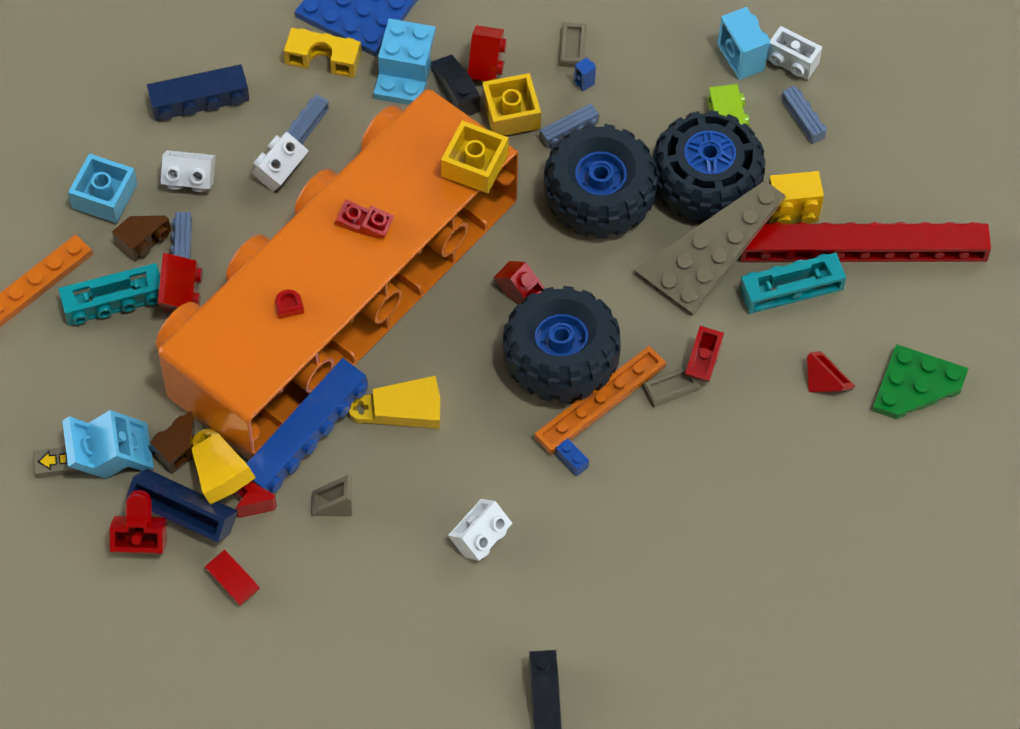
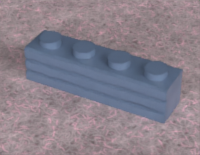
(803, 114)
(309, 118)
(577, 120)
(182, 234)

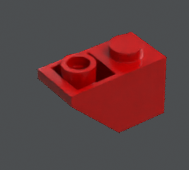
(518, 281)

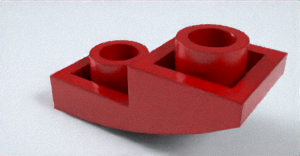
(365, 221)
(232, 577)

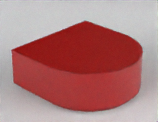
(288, 303)

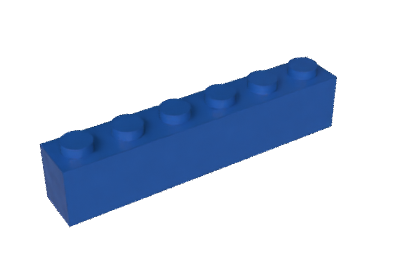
(307, 425)

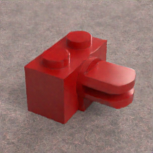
(485, 53)
(138, 529)

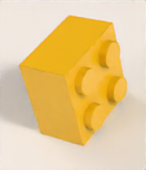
(511, 104)
(474, 156)
(802, 200)

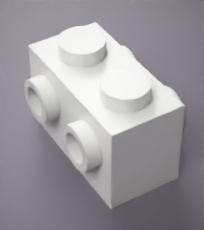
(794, 53)
(279, 161)
(187, 170)
(480, 529)

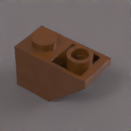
(140, 234)
(174, 444)

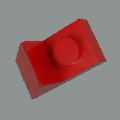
(704, 354)
(254, 500)

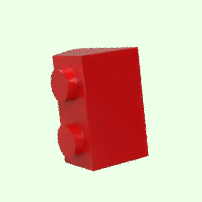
(178, 282)

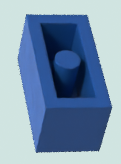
(584, 74)
(572, 457)

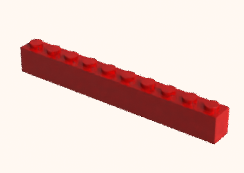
(871, 242)

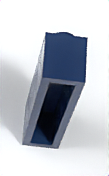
(198, 92)
(185, 505)

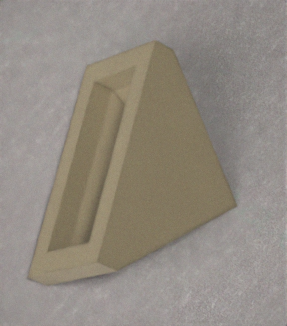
(333, 498)

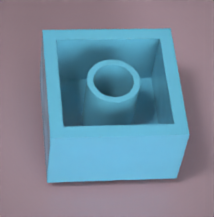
(743, 43)
(102, 188)

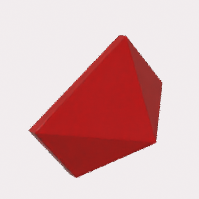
(824, 375)

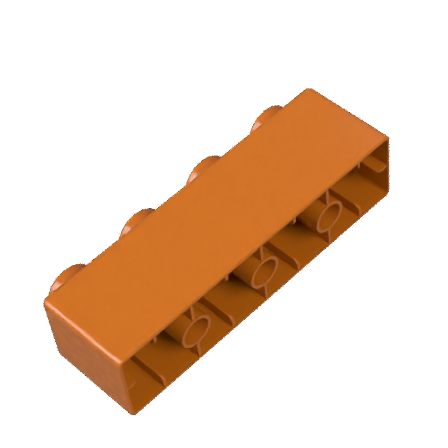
(251, 370)

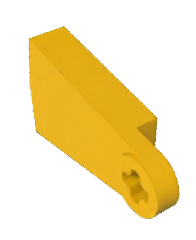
(401, 404)
(218, 466)

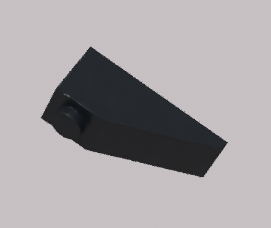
(457, 84)
(545, 689)

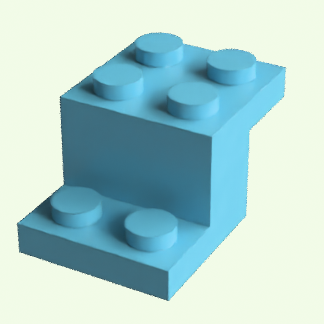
(404, 61)
(107, 444)

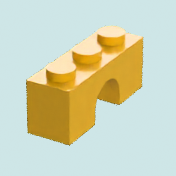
(305, 45)

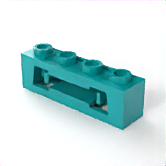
(792, 282)
(111, 294)

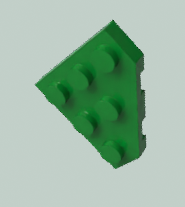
(916, 382)

